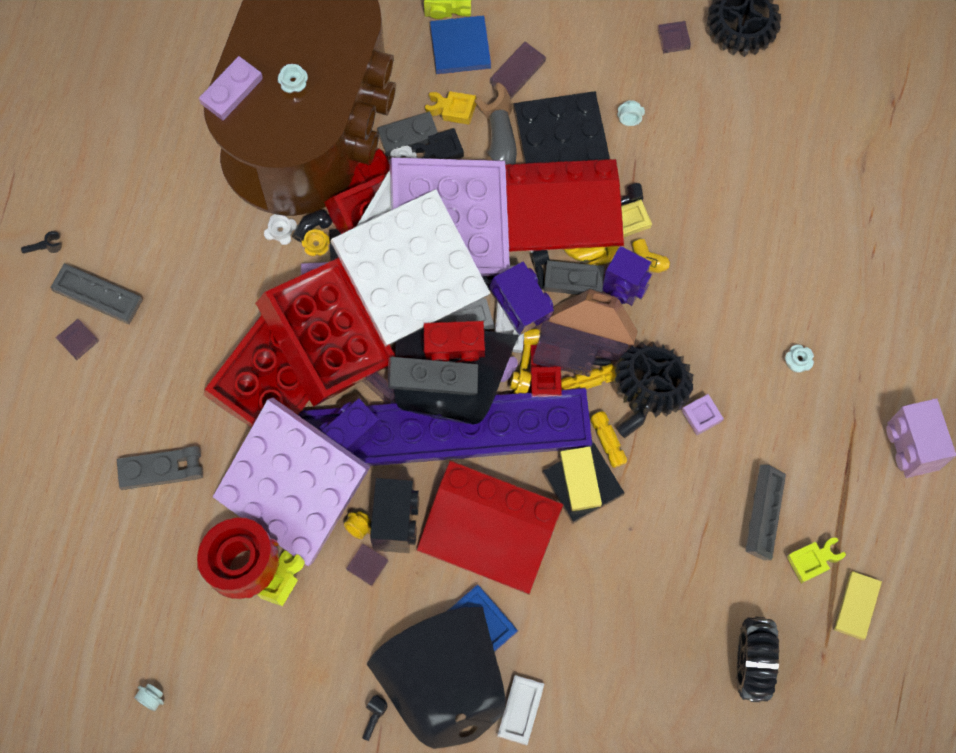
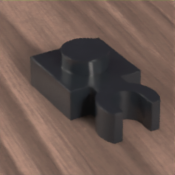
(441, 146)

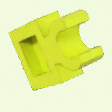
(445, 8)
(812, 561)
(284, 581)

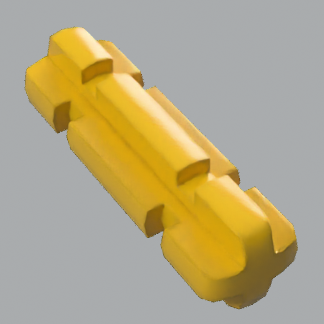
(597, 377)
(608, 439)

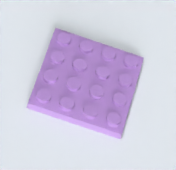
(473, 197)
(291, 480)

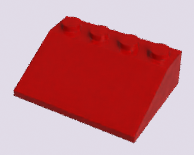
(564, 205)
(324, 331)
(255, 374)
(489, 527)

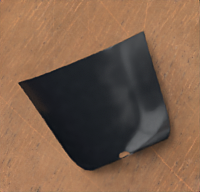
(457, 407)
(443, 671)

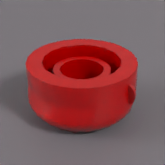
(224, 544)

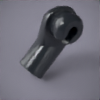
(310, 221)
(632, 423)

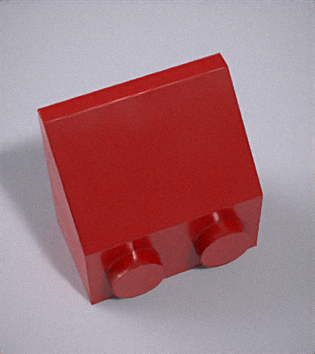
(349, 206)

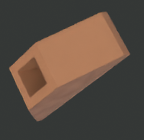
(597, 315)

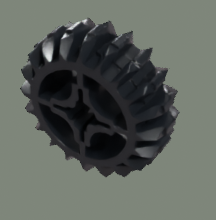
(759, 29)
(660, 380)
(757, 659)

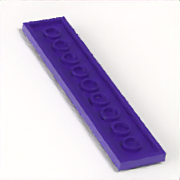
(511, 427)

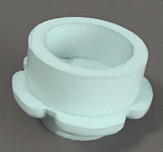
(292, 71)
(630, 113)
(797, 365)
(149, 697)

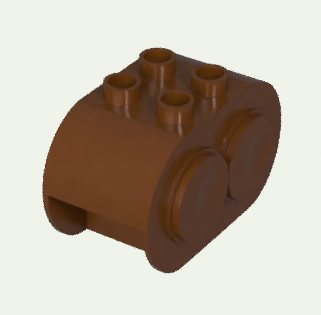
(303, 146)

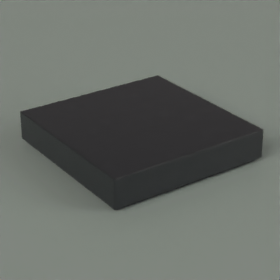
(607, 484)

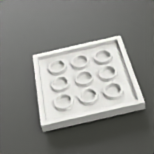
(410, 267)

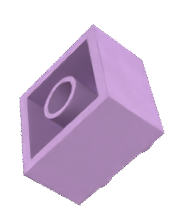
(920, 438)

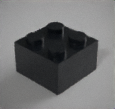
(393, 514)

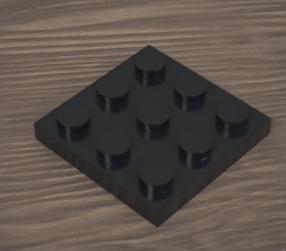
(561, 129)

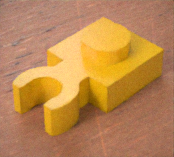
(454, 108)

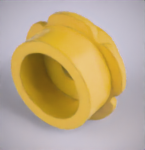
(313, 236)
(520, 381)
(358, 524)

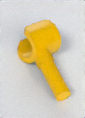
(605, 259)
(530, 338)

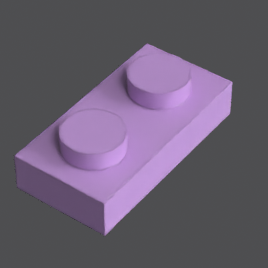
(230, 88)

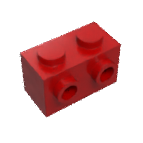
(454, 340)

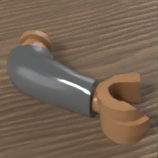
(502, 137)

